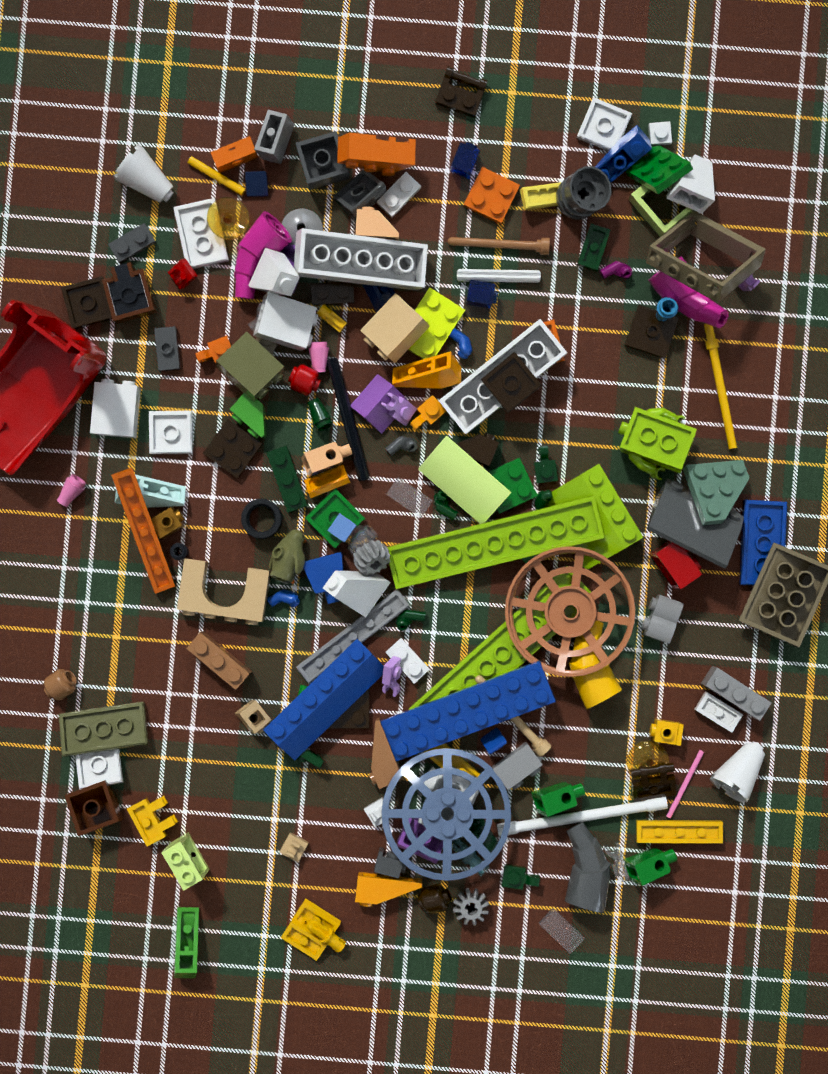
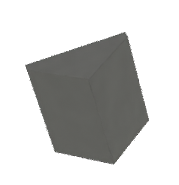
(360, 192)

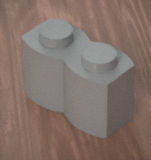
(662, 618)

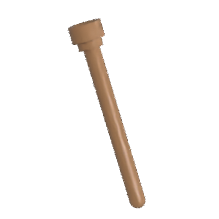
(540, 246)

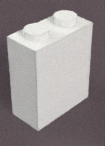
(286, 321)
(115, 409)

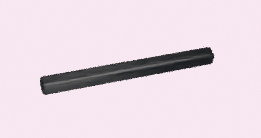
(348, 419)

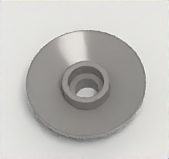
(301, 217)

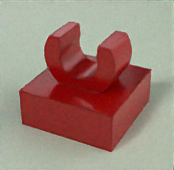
(182, 273)

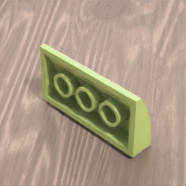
(464, 480)

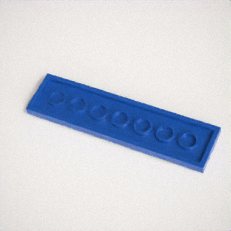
(468, 710)

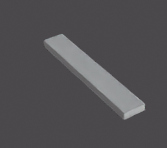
(360, 629)

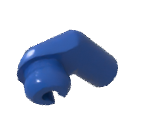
(464, 343)
(284, 596)

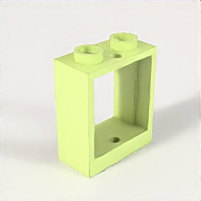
(637, 201)
(186, 868)

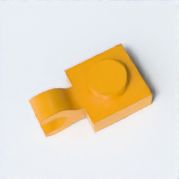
(429, 411)

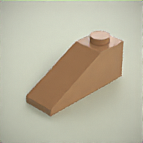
(383, 761)

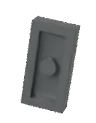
(132, 243)

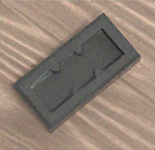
(167, 348)

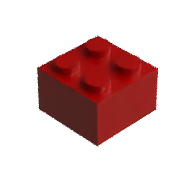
(676, 564)

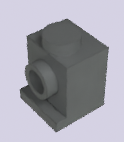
(388, 864)

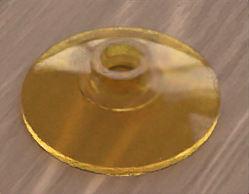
(234, 211)
(644, 751)

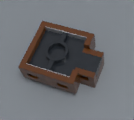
(128, 293)

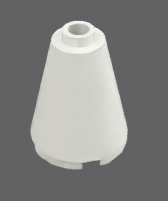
(144, 176)
(740, 772)

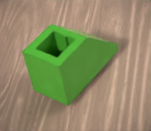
(252, 414)

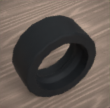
(245, 516)

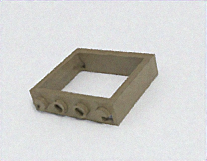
(716, 236)

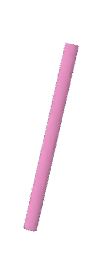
(684, 785)

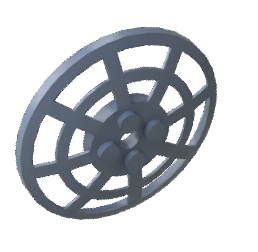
(431, 814)

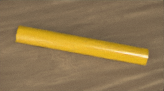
(216, 176)

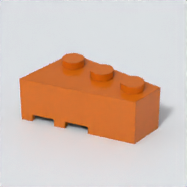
(374, 154)

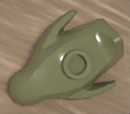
(288, 557)

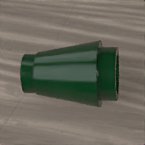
(320, 416)

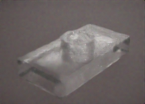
(409, 497)

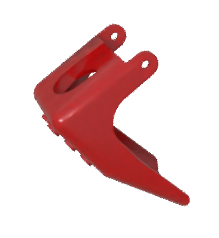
(41, 378)

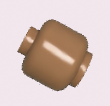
(60, 684)

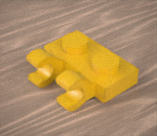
(147, 822)

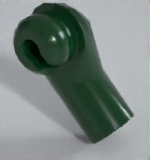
(442, 507)

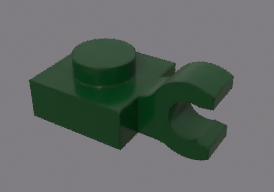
(545, 469)
(515, 877)

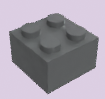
(320, 161)

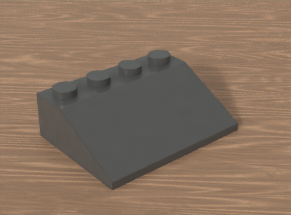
(678, 521)

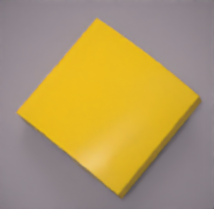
(301, 937)

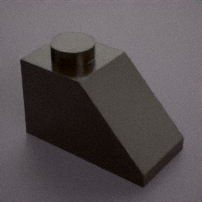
(480, 448)

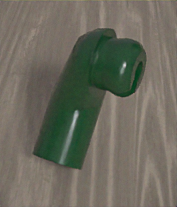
(542, 498)
(408, 617)

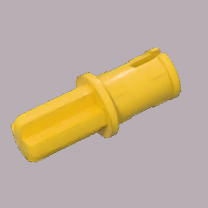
(326, 935)

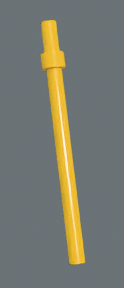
(712, 345)

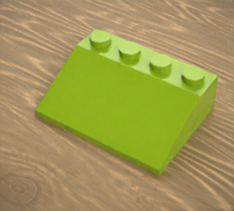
(616, 521)

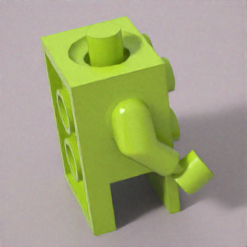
(656, 439)

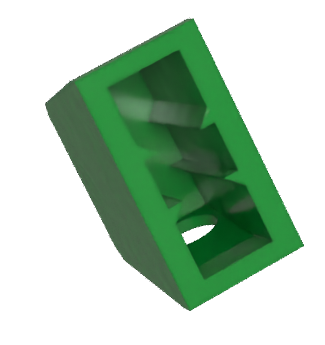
(549, 800)
(649, 865)

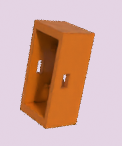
(242, 153)

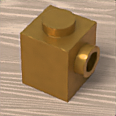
(168, 522)

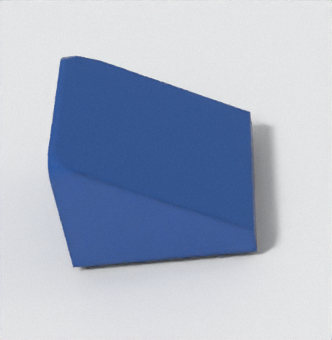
(493, 740)

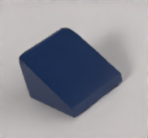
(256, 183)

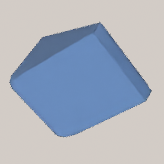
(342, 528)

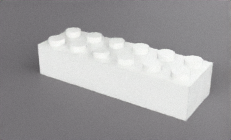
(360, 259)
(473, 402)

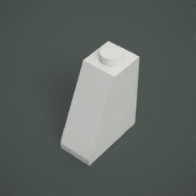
(695, 188)
(274, 274)
(356, 590)

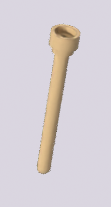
(539, 745)

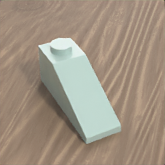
(159, 493)

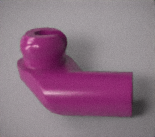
(617, 268)

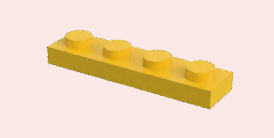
(679, 831)

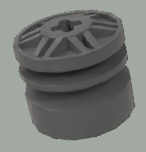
(583, 193)

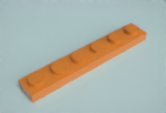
(143, 530)

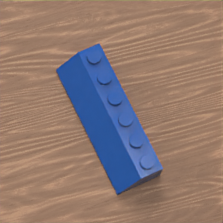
(325, 700)

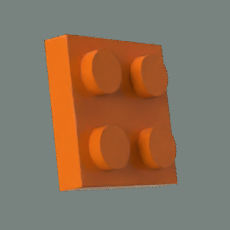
(491, 195)

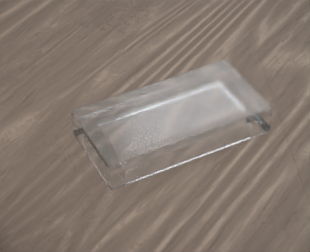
(561, 930)

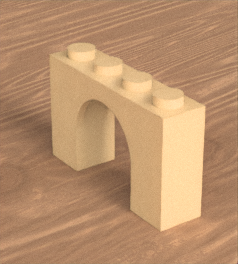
(195, 599)

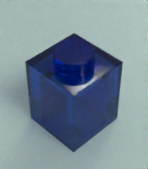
(465, 160)
(481, 294)

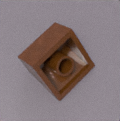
(93, 807)

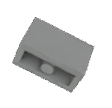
(274, 136)
(517, 766)

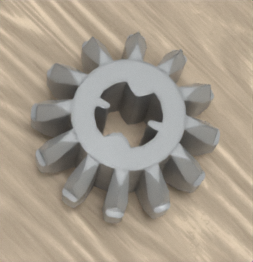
(371, 557)
(479, 903)

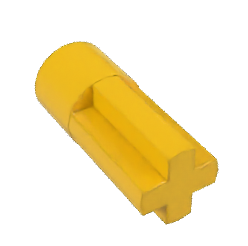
(331, 318)

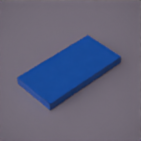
(762, 525)

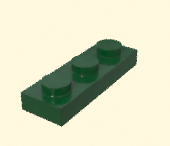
(287, 479)

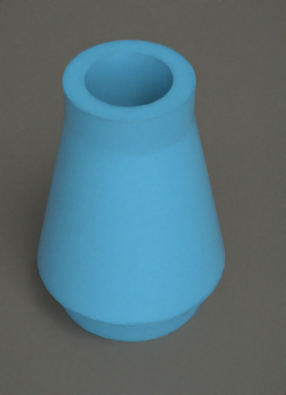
(666, 309)

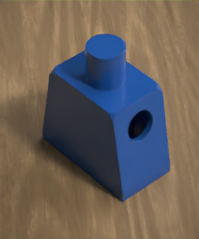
(320, 570)

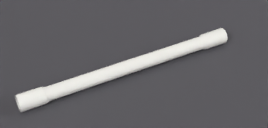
(587, 815)

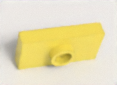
(539, 196)

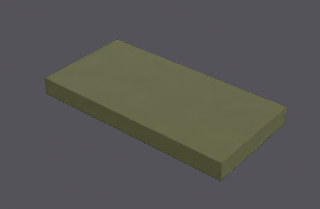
(103, 729)

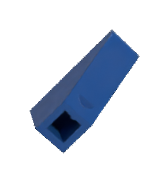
(625, 153)

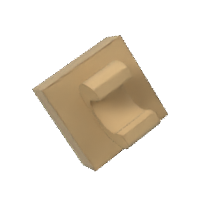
(294, 847)

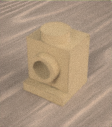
(247, 710)

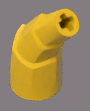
(597, 685)

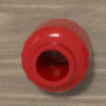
(304, 380)

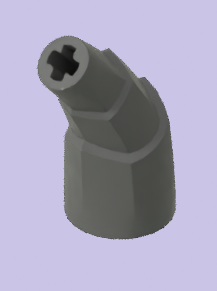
(590, 873)

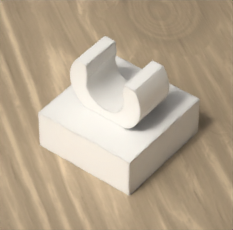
(374, 812)

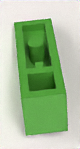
(186, 942)

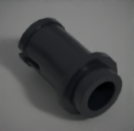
(174, 551)

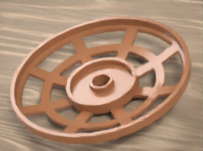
(555, 611)

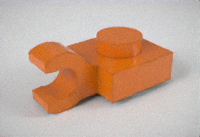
(215, 351)

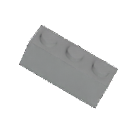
(736, 693)

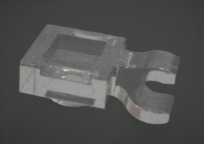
(619, 867)

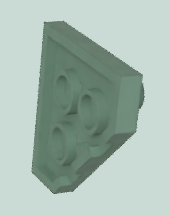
(716, 488)

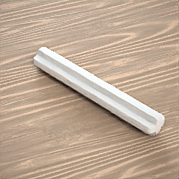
(487, 275)

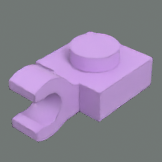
(391, 673)

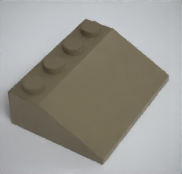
(785, 595)

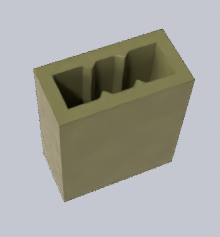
(250, 367)

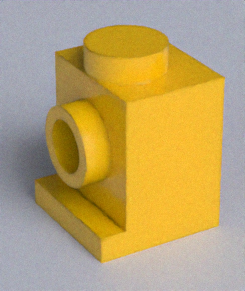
(659, 726)

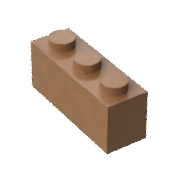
(219, 660)

